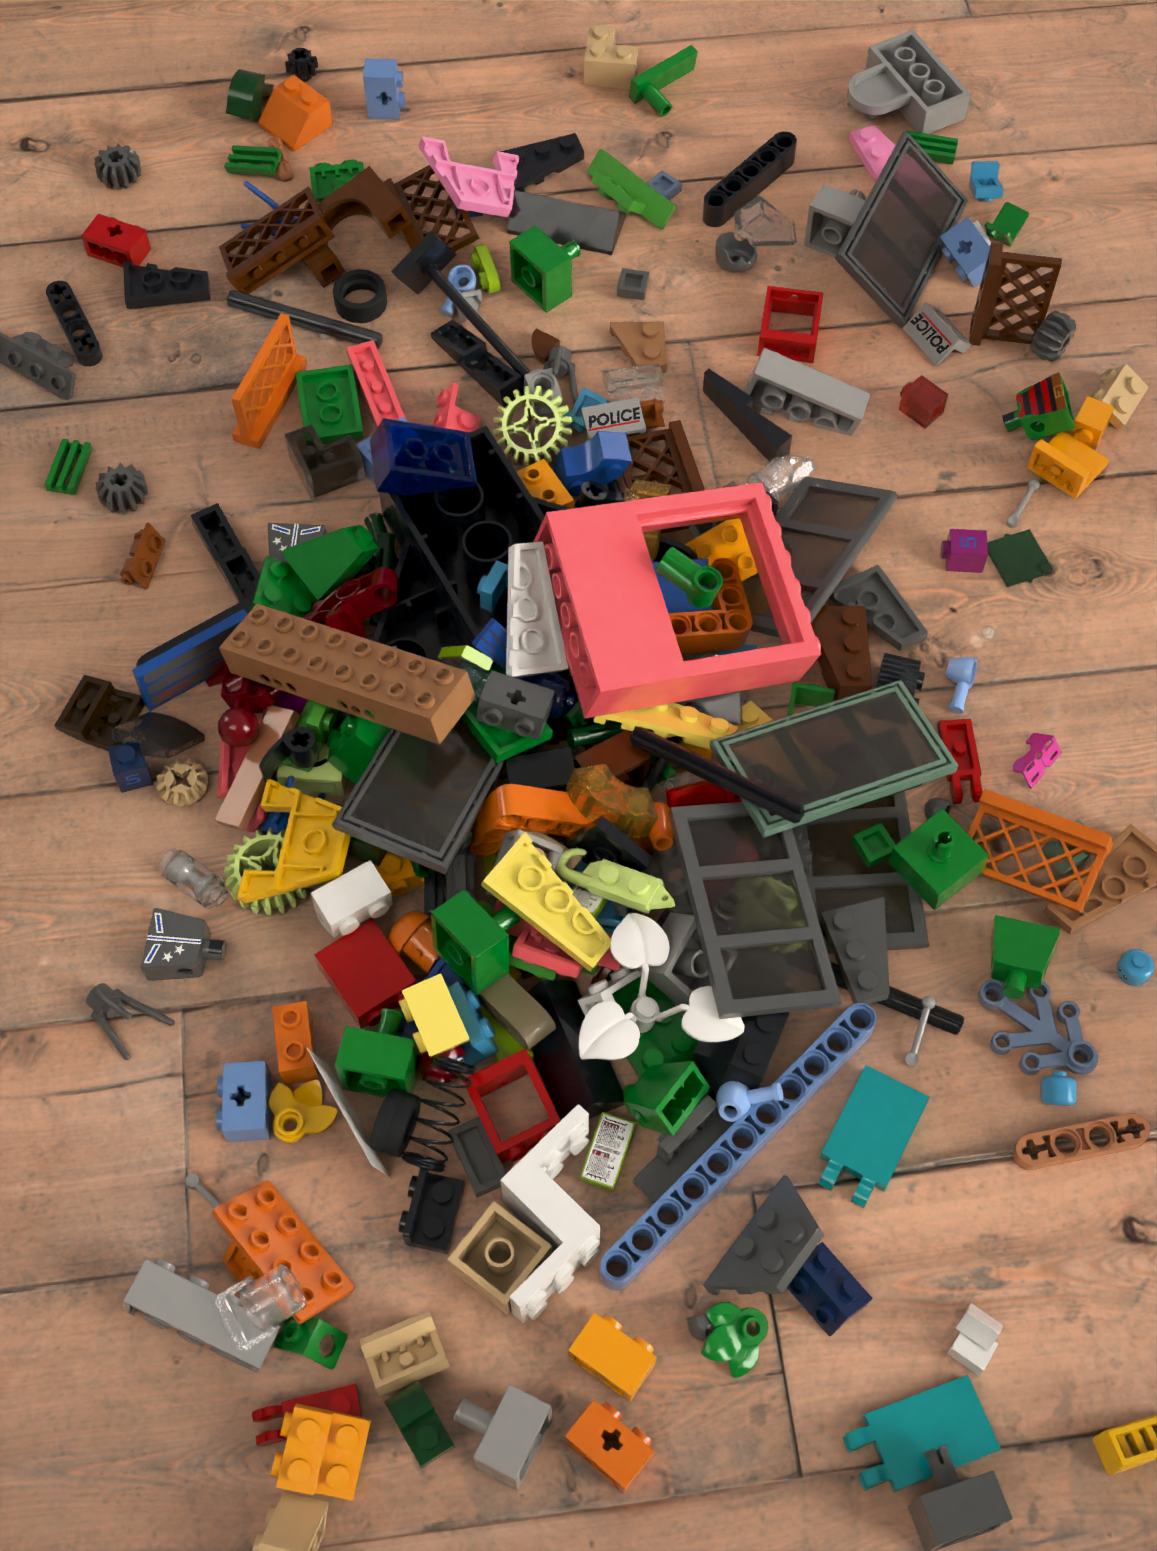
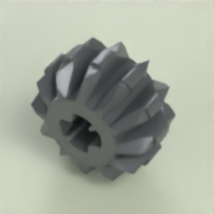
(117, 166)
(1053, 336)
(121, 488)

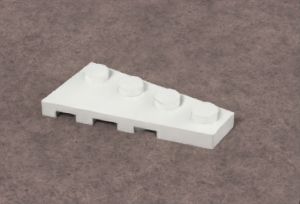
(532, 618)

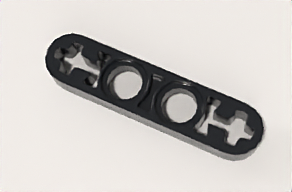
(74, 323)

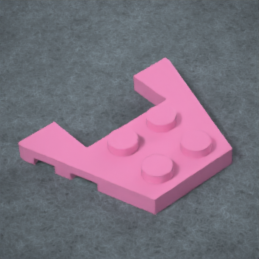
(473, 186)

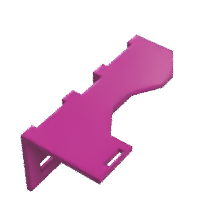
(1037, 742)

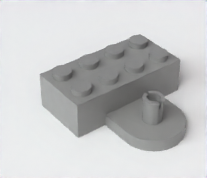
(909, 78)

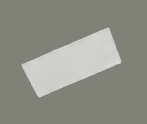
(348, 1113)

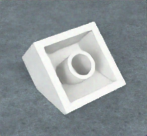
(351, 900)

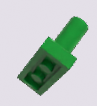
(649, 83)

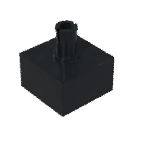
(541, 768)

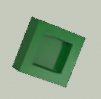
(873, 844)

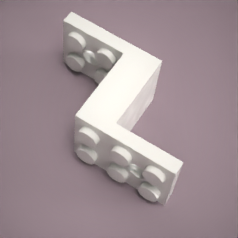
(551, 1214)

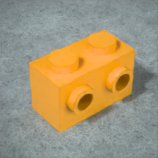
(544, 484)
(613, 1356)

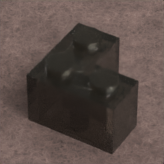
(324, 466)

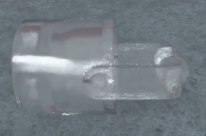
(779, 475)
(266, 1303)

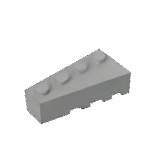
(805, 394)
(192, 1310)

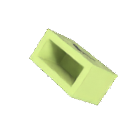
(321, 779)

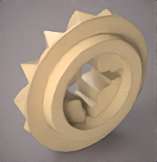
(180, 794)

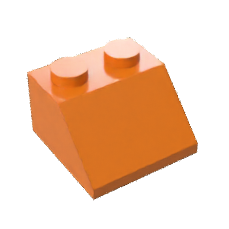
(295, 113)

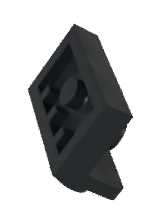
(432, 1211)

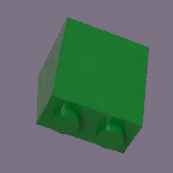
(354, 745)

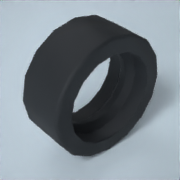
(358, 280)

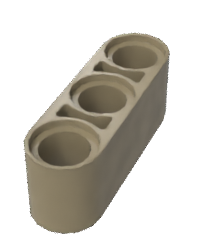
(517, 1011)

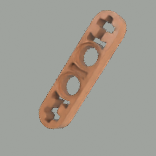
(1082, 1145)

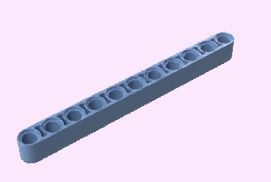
(732, 1157)

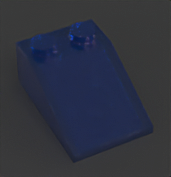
(420, 458)

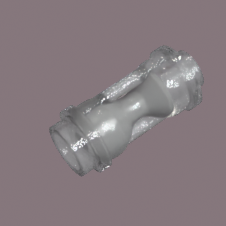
(180, 869)

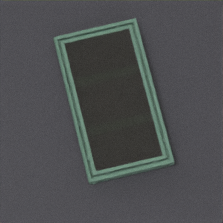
(838, 754)

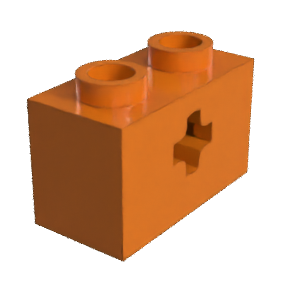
(293, 1036)
(616, 1466)

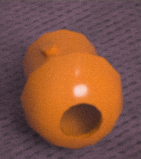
(414, 938)

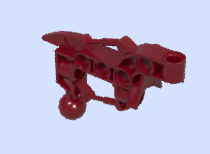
(340, 610)

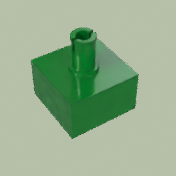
(542, 267)
(938, 859)
(473, 940)
(377, 1060)

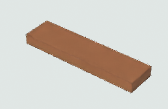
(249, 783)

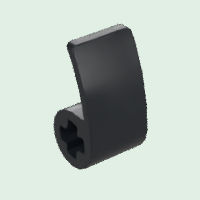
(297, 745)

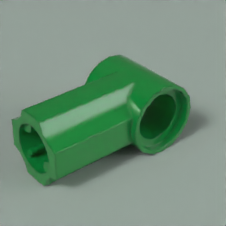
(689, 576)

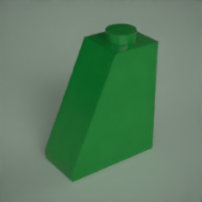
(331, 558)

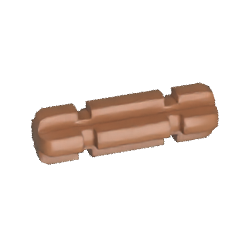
(283, 169)

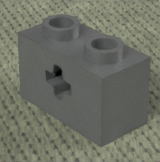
(515, 705)

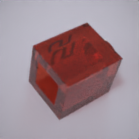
(922, 401)

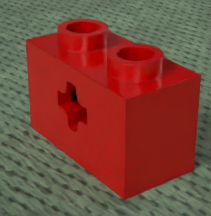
(115, 241)

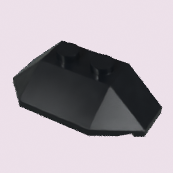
(743, 1057)

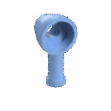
(458, 277)
(962, 672)
(741, 1098)

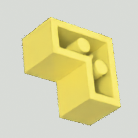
(434, 1016)

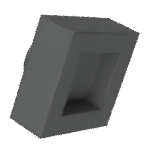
(633, 284)

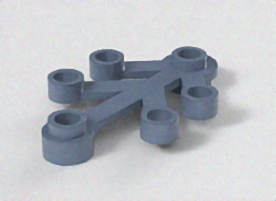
(1041, 1031)

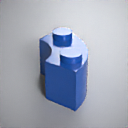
(596, 460)

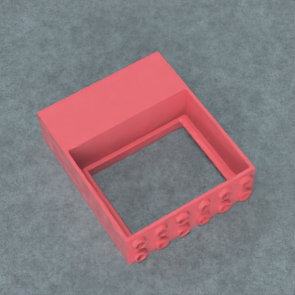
(617, 618)

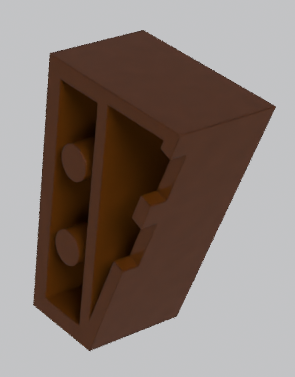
(844, 649)

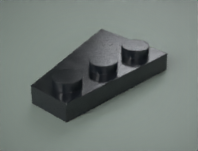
(544, 158)
(159, 287)

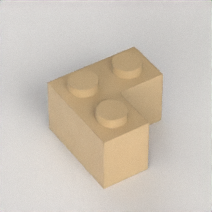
(608, 63)
(293, 1525)

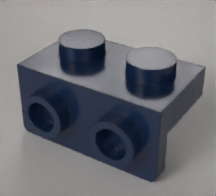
(828, 1290)

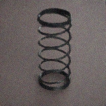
(449, 1065)

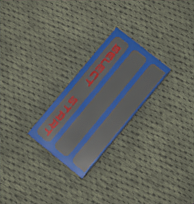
(184, 664)

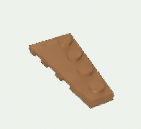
(1123, 876)

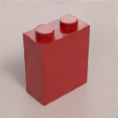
(365, 973)

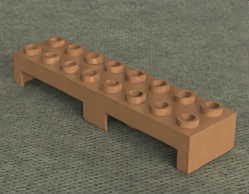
(336, 666)

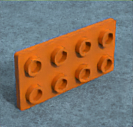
(271, 1234)

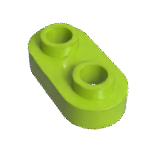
(487, 273)

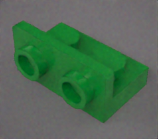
(328, 177)

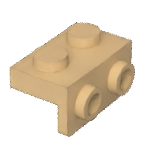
(1122, 390)
(404, 1353)

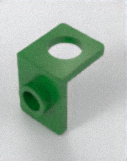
(1007, 224)
(809, 695)
(306, 1338)

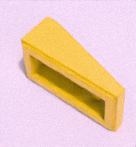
(1115, 1451)

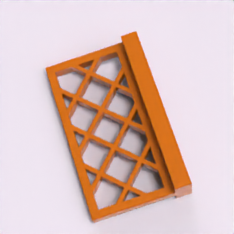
(267, 385)
(1051, 828)

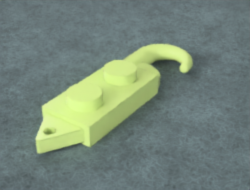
(616, 883)

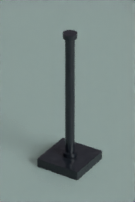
(424, 265)
(606, 841)

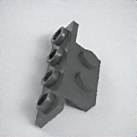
(39, 362)
(683, 1149)

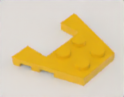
(310, 848)

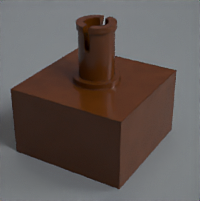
(623, 758)

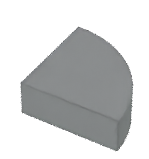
(473, 298)

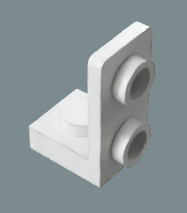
(603, 990)

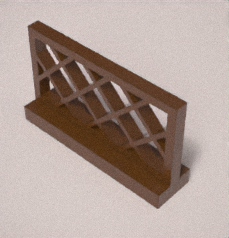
(413, 232)
(288, 246)
(991, 288)
(679, 457)

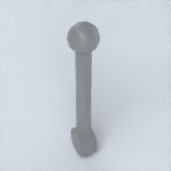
(1013, 520)
(912, 1058)
(193, 1182)

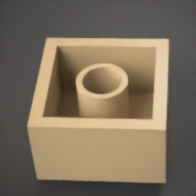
(498, 1256)

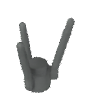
(560, 362)
(109, 1003)

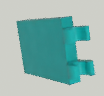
(872, 1132)
(920, 1423)

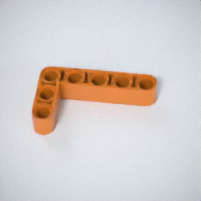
(720, 628)
(525, 809)

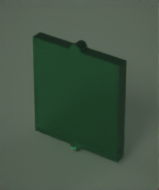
(1018, 558)

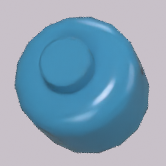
(1135, 967)
(1059, 1089)

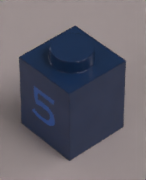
(129, 767)

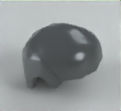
(734, 254)

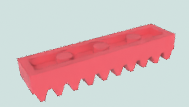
(374, 382)

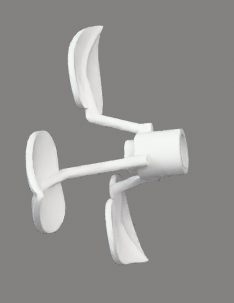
(615, 1035)

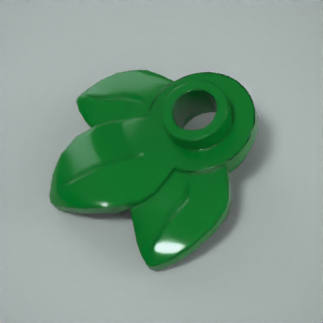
(730, 1339)

